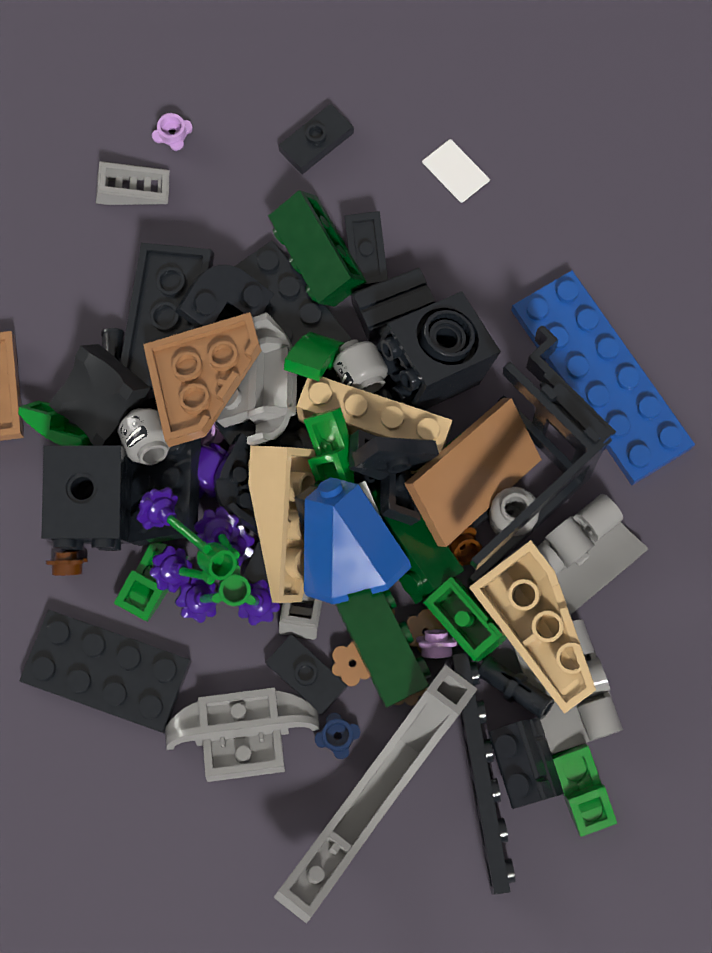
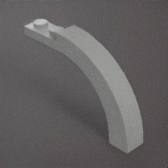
(375, 794)

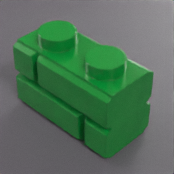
(465, 619)

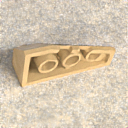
(273, 483)
(533, 615)

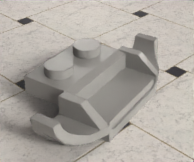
(267, 390)
(241, 730)

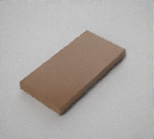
(472, 470)

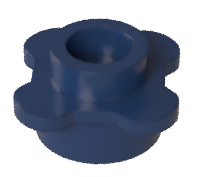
(326, 737)

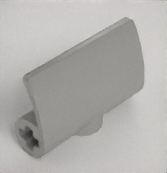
(590, 550)
(589, 719)

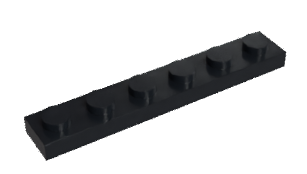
(485, 789)

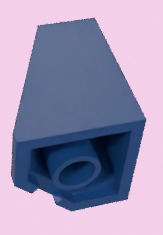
(347, 544)

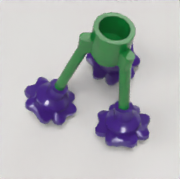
(213, 540)
(253, 599)

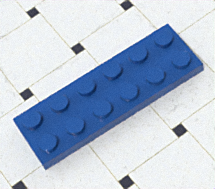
(605, 376)

